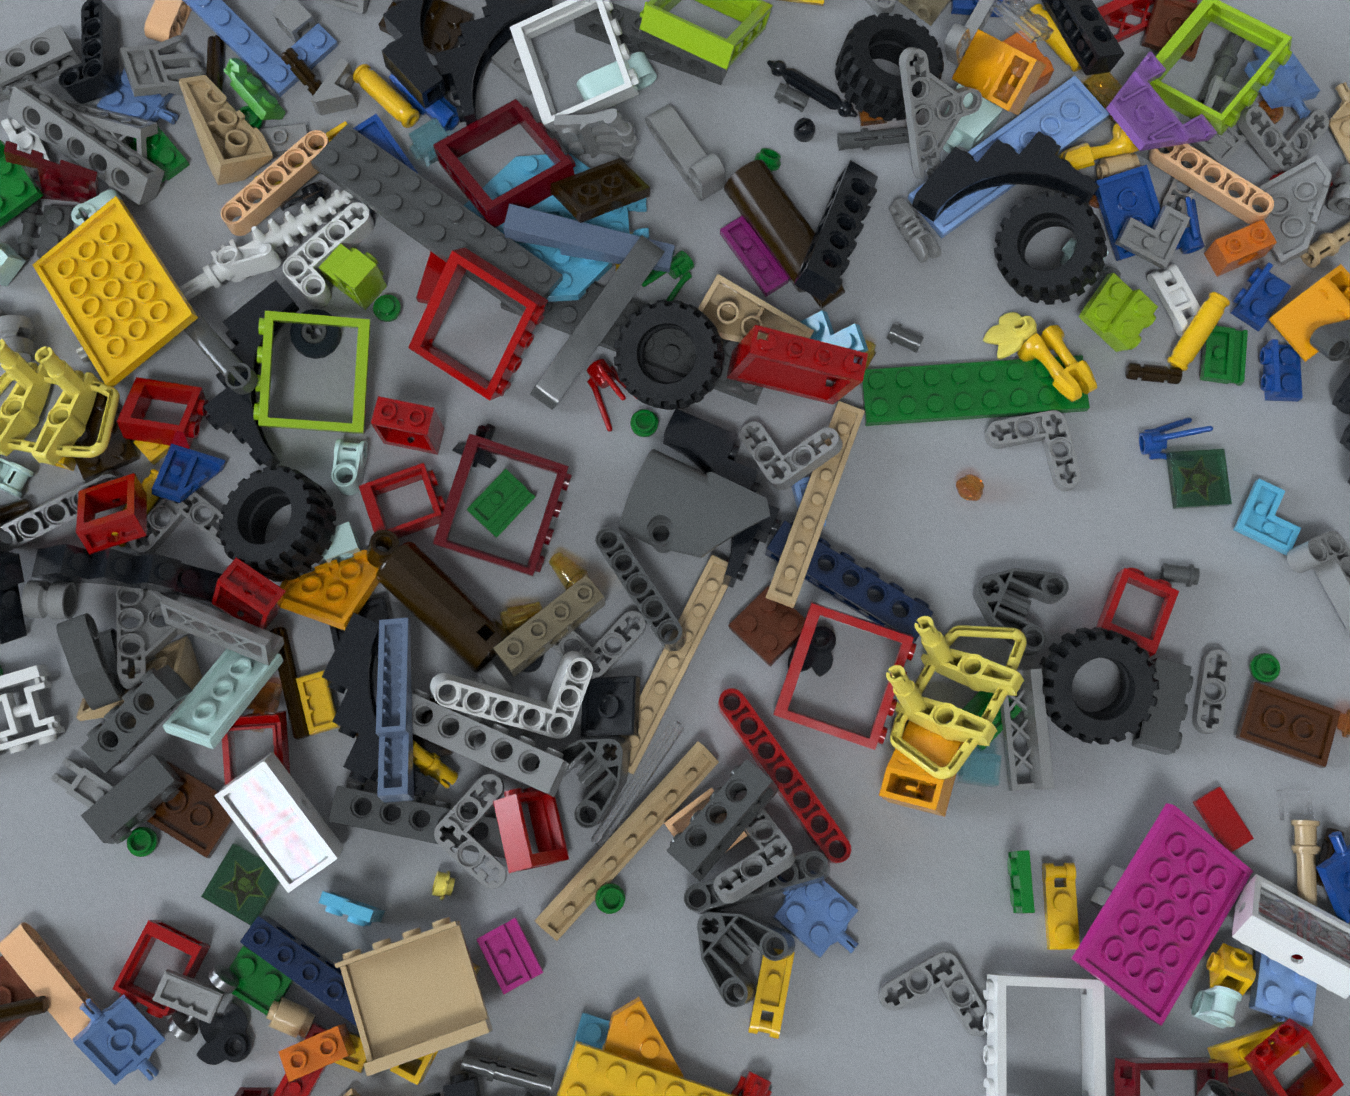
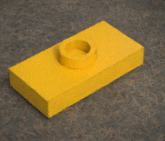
(317, 703)

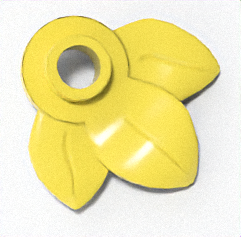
(1010, 333)

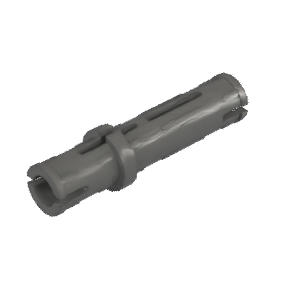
(1225, 61)
(846, 140)
(507, 1072)

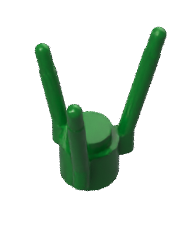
(680, 267)

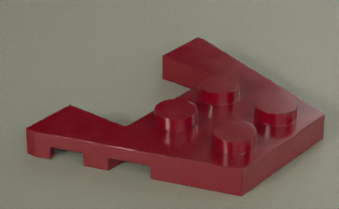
(57, 181)

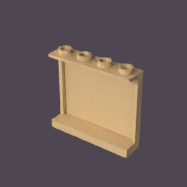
(414, 995)

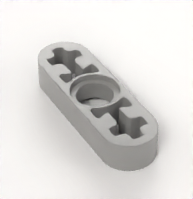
(1207, 669)

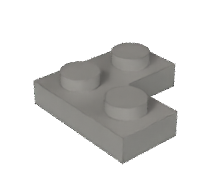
(1154, 243)

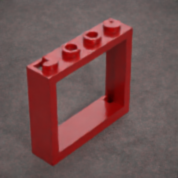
(439, 303)
(796, 365)
(887, 703)

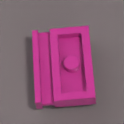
(510, 955)

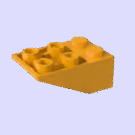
(998, 72)
(1317, 306)
(910, 784)

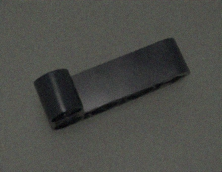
(100, 55)

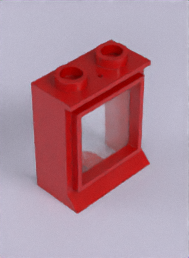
(252, 740)

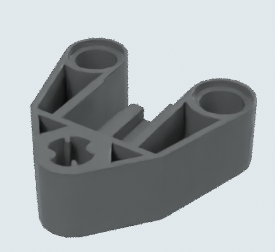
(1027, 583)
(92, 660)
(607, 791)
(721, 966)

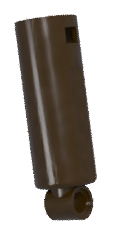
(774, 219)
(436, 599)

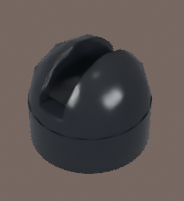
(806, 133)

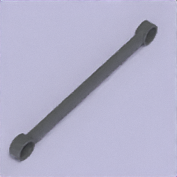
(221, 355)

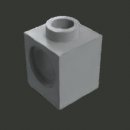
(293, 19)

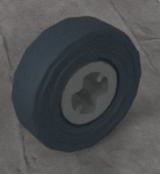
(319, 347)

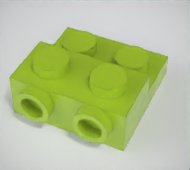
(1118, 313)

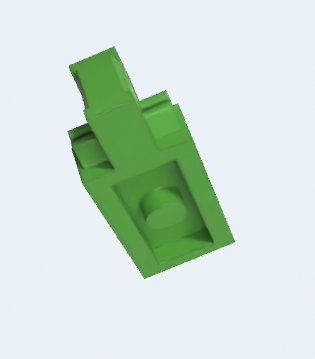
(252, 91)

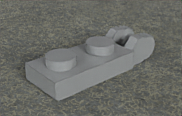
(86, 787)

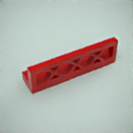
(1120, 9)

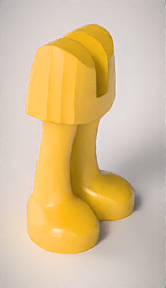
(1084, 155)
(1072, 380)

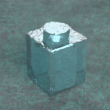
(424, 139)
(980, 770)

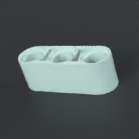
(611, 77)

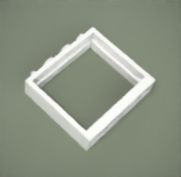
(552, 18)
(1092, 1029)

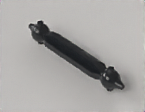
(812, 88)

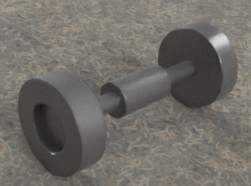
(182, 1025)

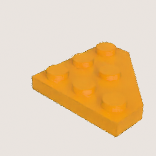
(332, 590)
(638, 1039)

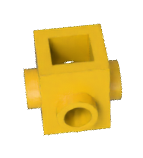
(1231, 969)

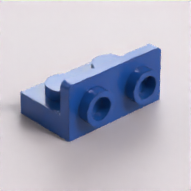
(1261, 298)
(1280, 372)

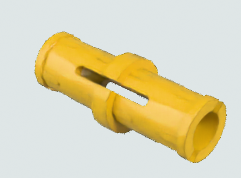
(432, 766)

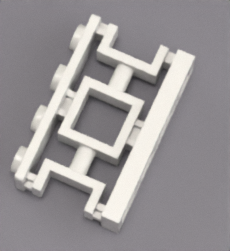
(33, 706)

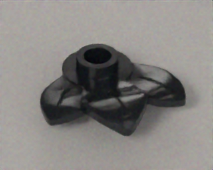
(310, 195)
(818, 657)
(221, 1035)

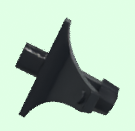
(482, 457)

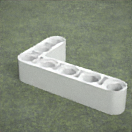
(519, 704)

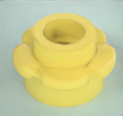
(443, 884)

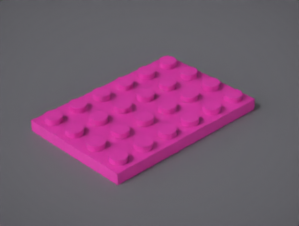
(1162, 914)

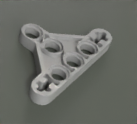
(932, 95)
(146, 634)

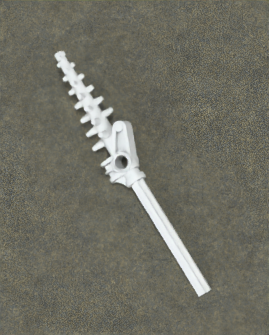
(259, 255)

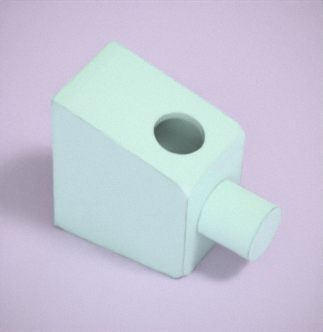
(974, 126)

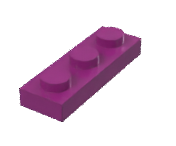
(754, 256)

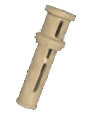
(1326, 245)
(1306, 848)

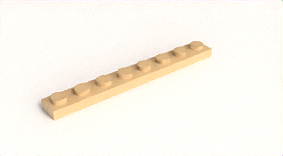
(813, 511)
(673, 664)
(627, 841)

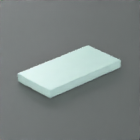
(220, 698)

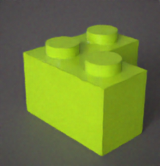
(354, 275)

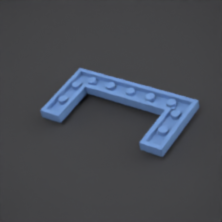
(255, 52)

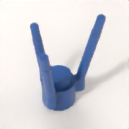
(1191, 239)
(1154, 441)

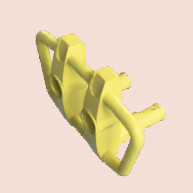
(65, 420)
(960, 668)

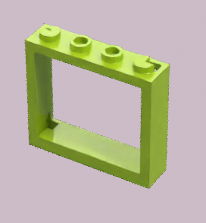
(1240, 24)
(704, 43)
(264, 356)

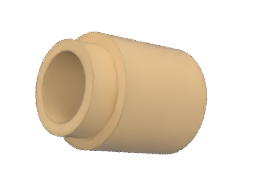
(1116, 164)
(290, 1017)

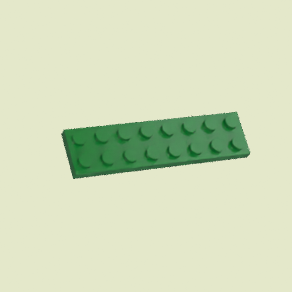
(963, 392)

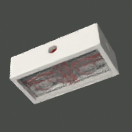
(280, 822)
(1294, 934)

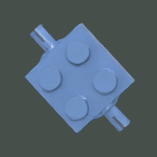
(1289, 85)
(143, 107)
(817, 916)
(119, 1039)

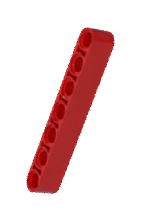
(797, 782)

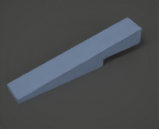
(576, 238)
(395, 711)

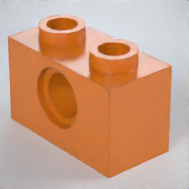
(1240, 247)
(317, 1052)

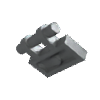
(55, 226)

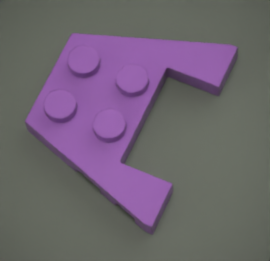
(1148, 118)

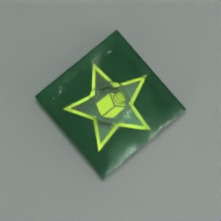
(1198, 478)
(242, 884)

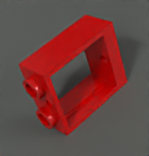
(132, 415)
(399, 420)
(394, 481)
(128, 523)
(1158, 587)
(249, 592)
(545, 824)
(157, 930)
(1287, 1039)

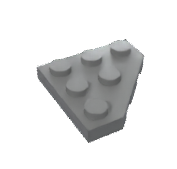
(1297, 207)

